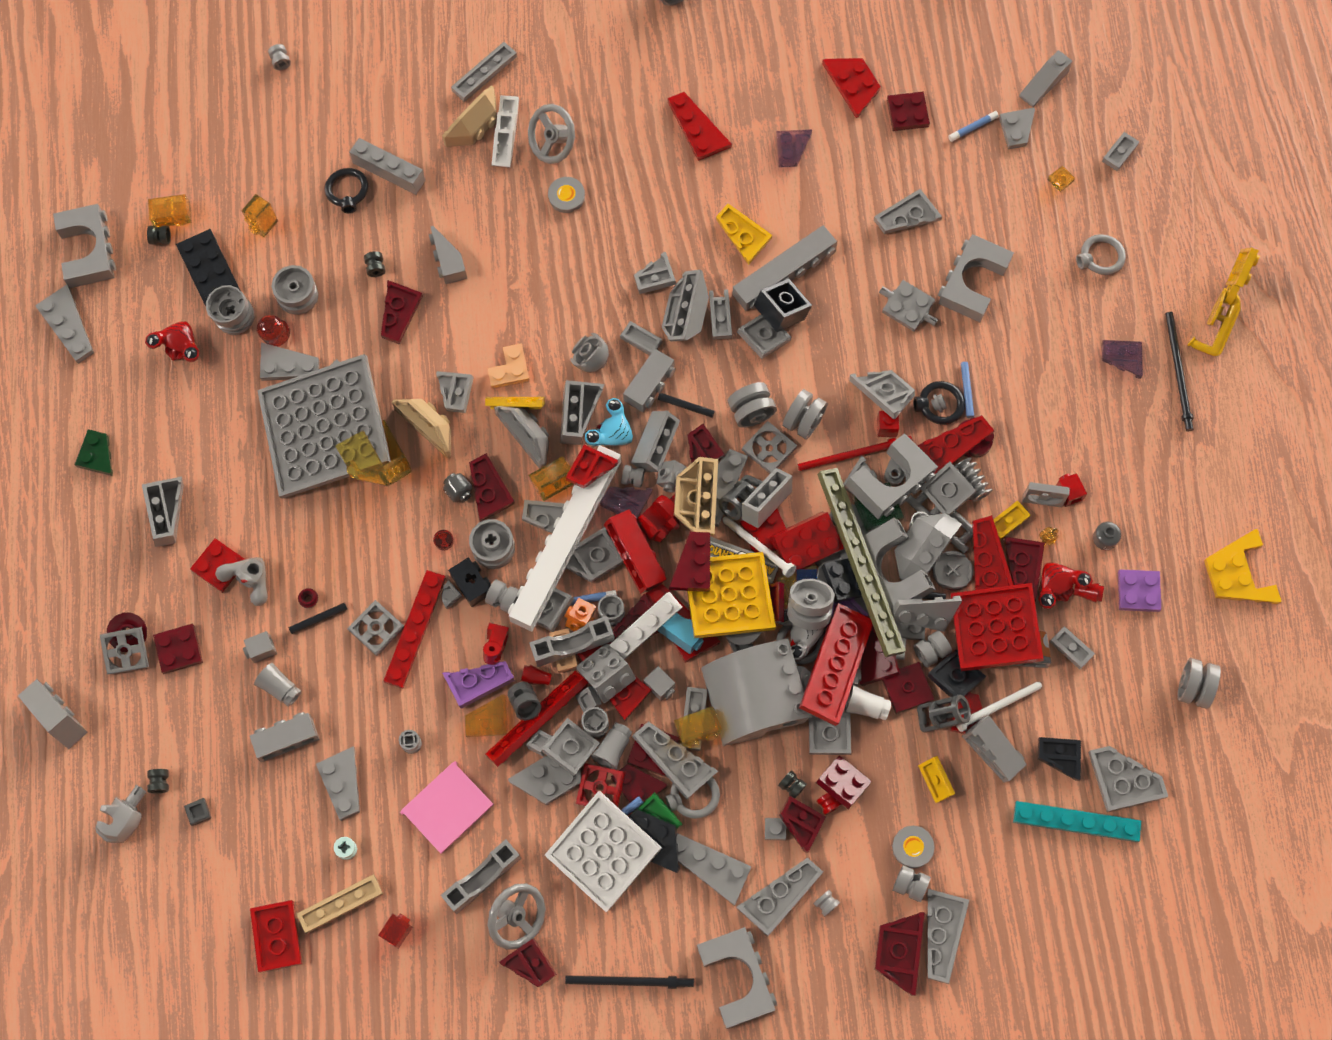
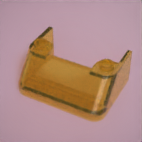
(365, 464)

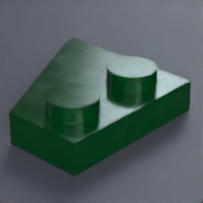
(95, 453)

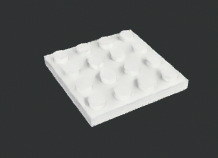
(603, 851)

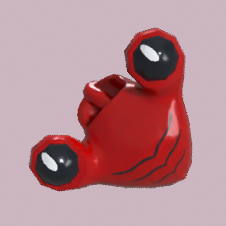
(178, 341)
(1058, 583)

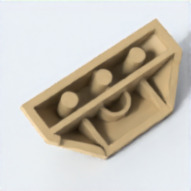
(473, 121)
(426, 422)
(697, 495)

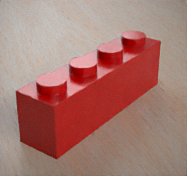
(635, 551)

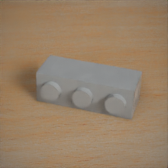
(649, 381)
(655, 441)
(767, 497)
(284, 736)

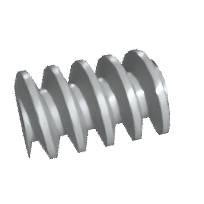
(970, 474)

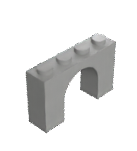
(976, 253)
(98, 264)
(881, 498)
(878, 543)
(738, 946)

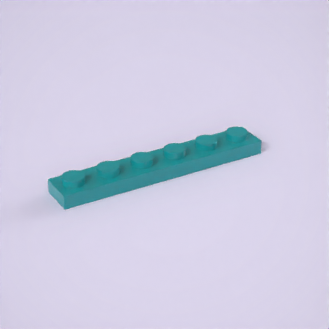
(1077, 821)

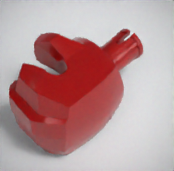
(659, 519)

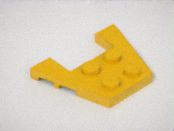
(1231, 573)

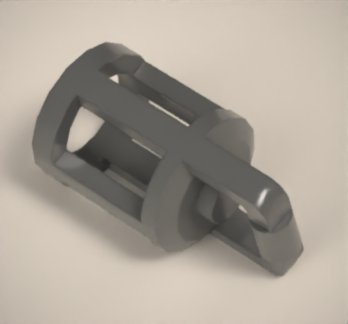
(742, 490)
(939, 714)

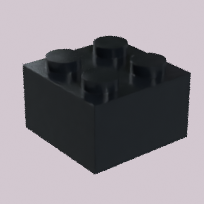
(782, 305)

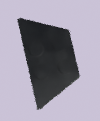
(662, 833)

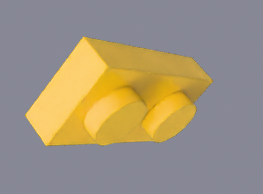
(1010, 519)
(936, 779)

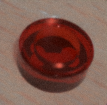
(443, 540)

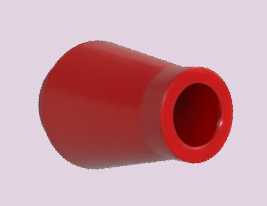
(1093, 593)
(535, 675)

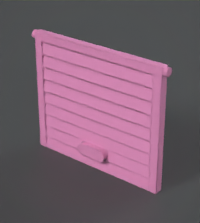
(447, 807)

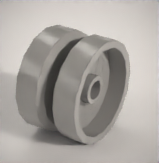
(294, 289)
(752, 405)
(805, 414)
(484, 535)
(810, 604)
(1199, 683)

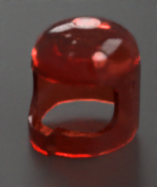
(271, 330)

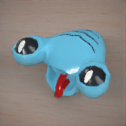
(613, 429)

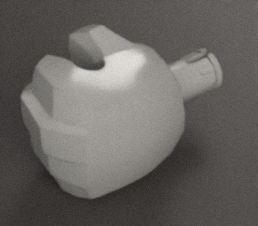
(124, 815)

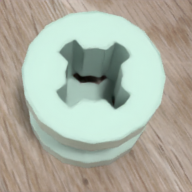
(348, 851)

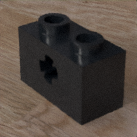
(468, 570)

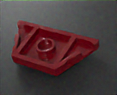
(900, 951)

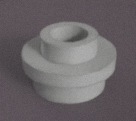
(939, 403)

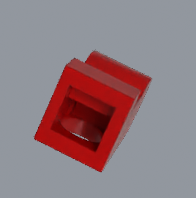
(494, 648)

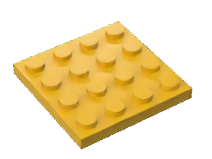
(736, 600)

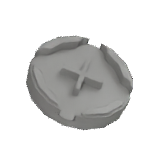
(952, 570)

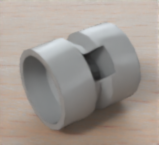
(501, 595)
(612, 607)
(934, 647)
(595, 722)
(911, 883)

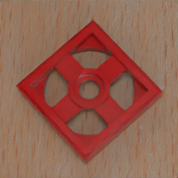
(602, 776)

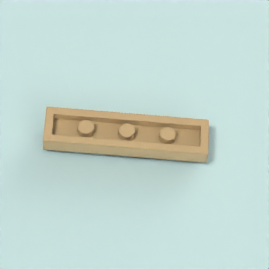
(339, 904)

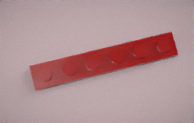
(414, 629)
(525, 729)

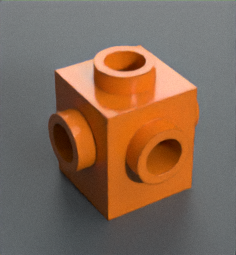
(579, 614)

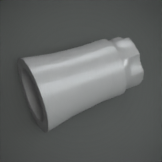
(277, 685)
(612, 747)

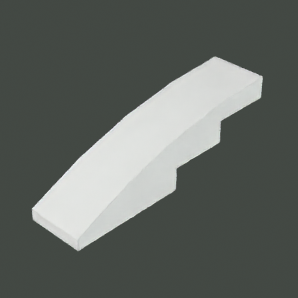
(505, 131)

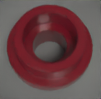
(308, 592)

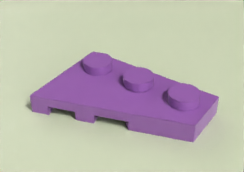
(478, 682)

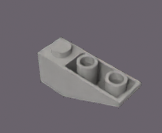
(450, 258)

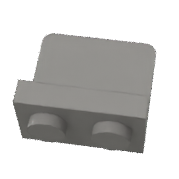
(606, 672)

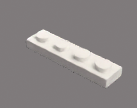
(646, 625)

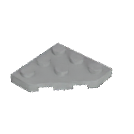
(1124, 780)

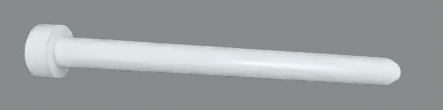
(788, 569)
(1000, 704)

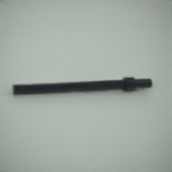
(671, 982)

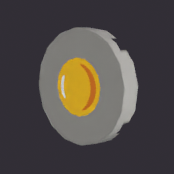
(566, 194)
(913, 846)

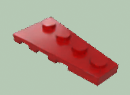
(697, 127)
(957, 442)
(989, 559)
(709, 642)
(629, 697)

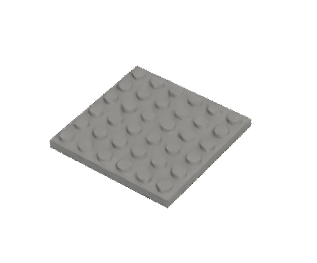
(312, 416)

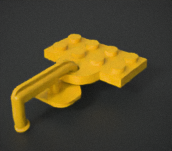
(1238, 278)

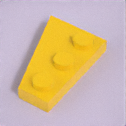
(743, 232)
(517, 402)

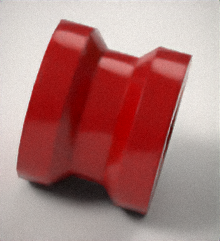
(828, 803)

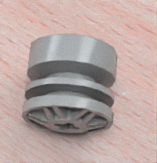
(230, 310)

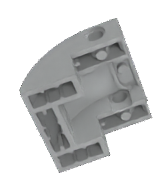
(755, 691)

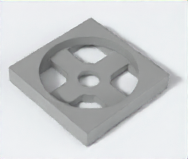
(769, 467)
(1046, 494)
(383, 619)
(125, 659)

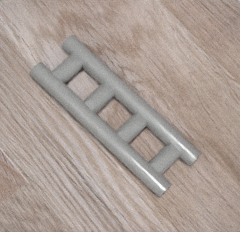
(958, 543)

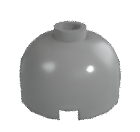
(590, 353)

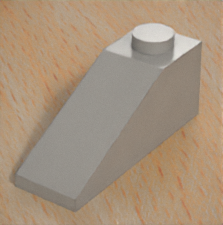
(1047, 77)

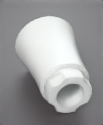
(867, 704)

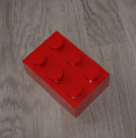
(807, 541)

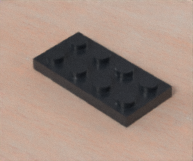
(206, 263)

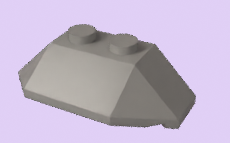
(686, 307)
(526, 432)
(925, 543)

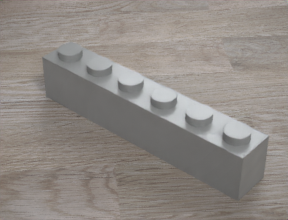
(787, 265)

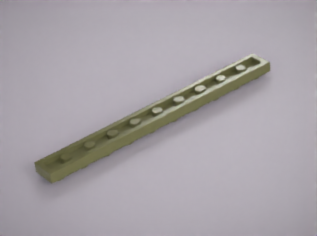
(861, 563)

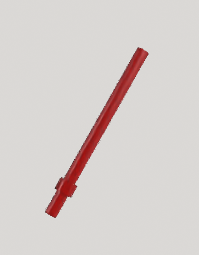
(846, 455)

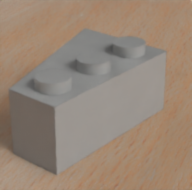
(577, 409)
(163, 509)
(52, 714)
(994, 748)

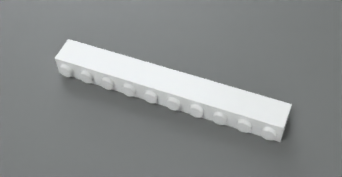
(559, 549)

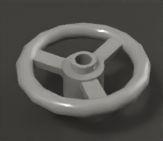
(552, 133)
(514, 915)

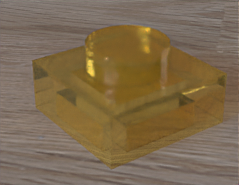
(1061, 178)

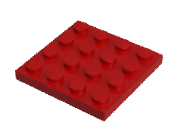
(997, 627)

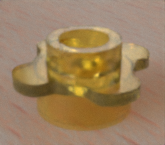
(1049, 535)

